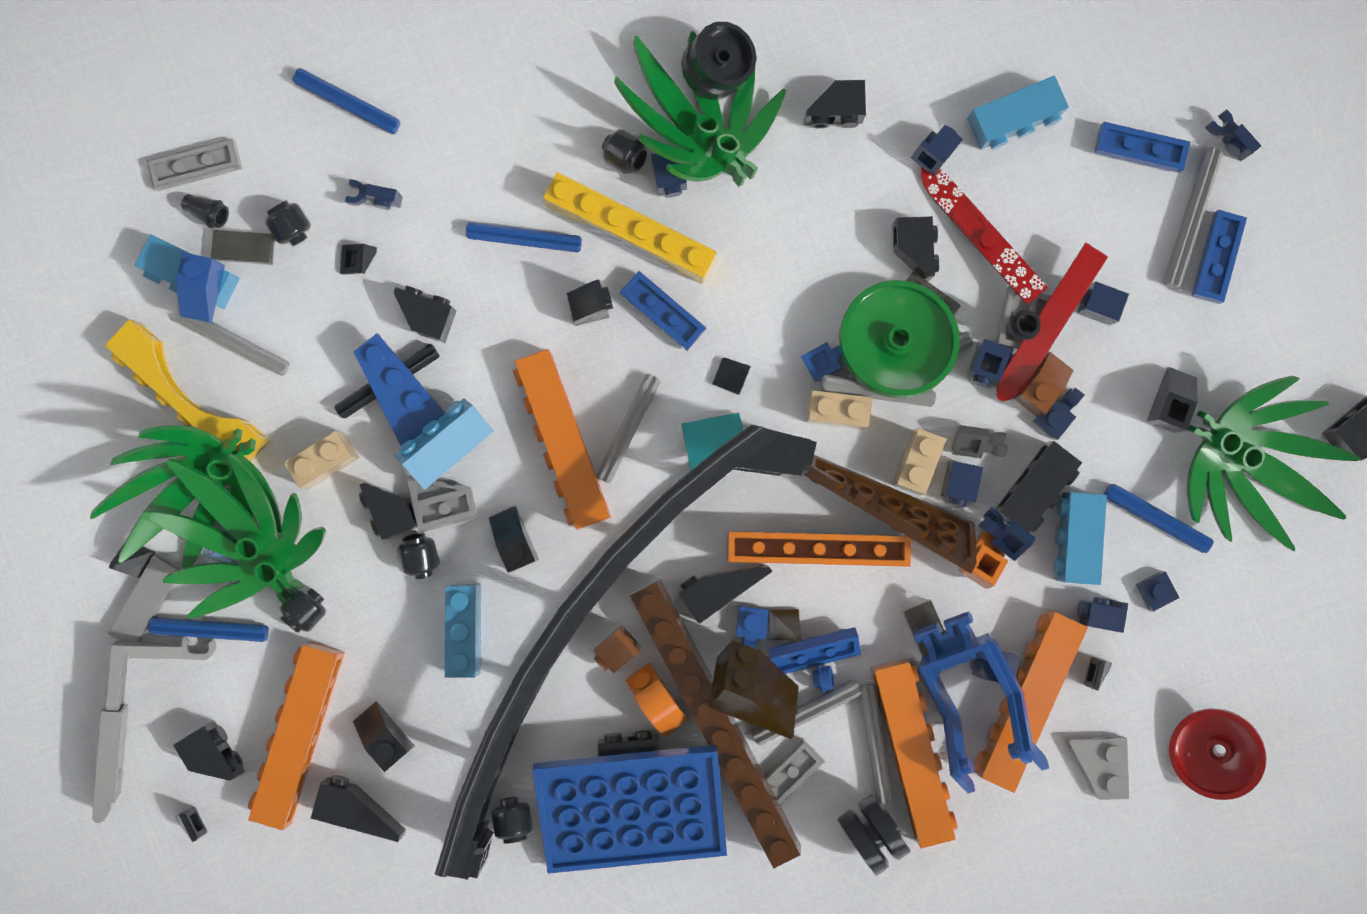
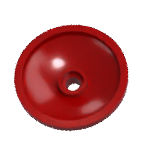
(1206, 770)

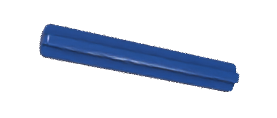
(346, 101)
(523, 237)
(1159, 518)
(208, 629)

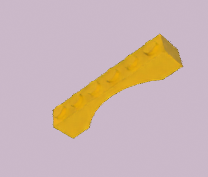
(631, 226)
(145, 356)

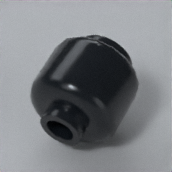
(624, 152)
(287, 223)
(418, 555)
(302, 610)
(512, 820)

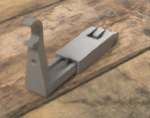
(114, 715)

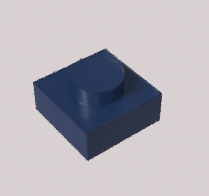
(1157, 591)

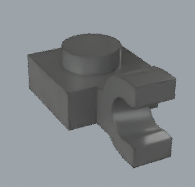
(975, 441)

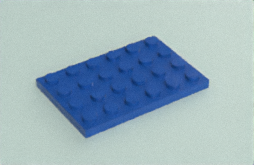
(630, 809)

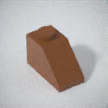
(1045, 385)
(616, 649)

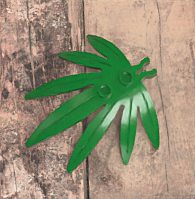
(705, 141)
(1234, 447)
(199, 451)
(261, 552)

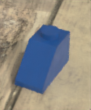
(198, 286)

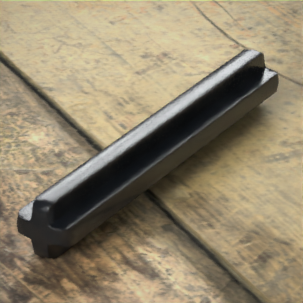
(366, 395)

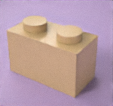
(839, 410)
(321, 460)
(919, 461)

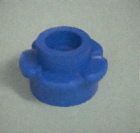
(824, 678)

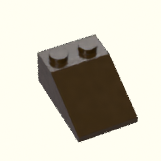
(754, 689)

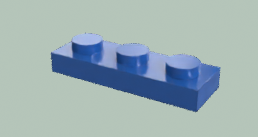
(1142, 147)
(1219, 256)
(663, 310)
(816, 650)

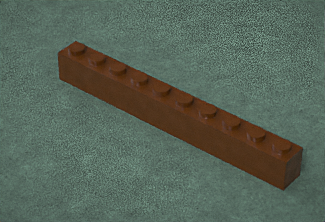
(718, 729)

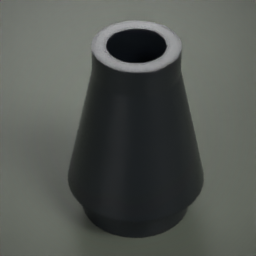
(208, 211)
(1024, 325)

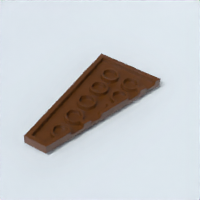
(923, 522)

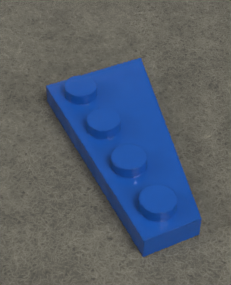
(398, 391)

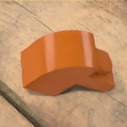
(989, 562)
(656, 700)

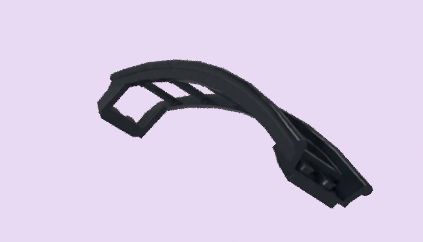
(752, 451)

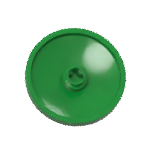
(899, 339)

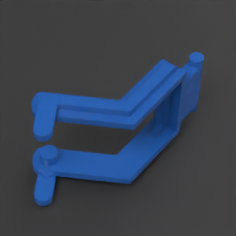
(958, 646)

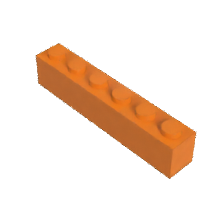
(562, 439)
(819, 548)
(1041, 680)
(295, 735)
(913, 753)

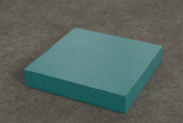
(709, 434)

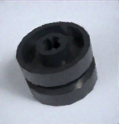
(718, 60)
(874, 834)

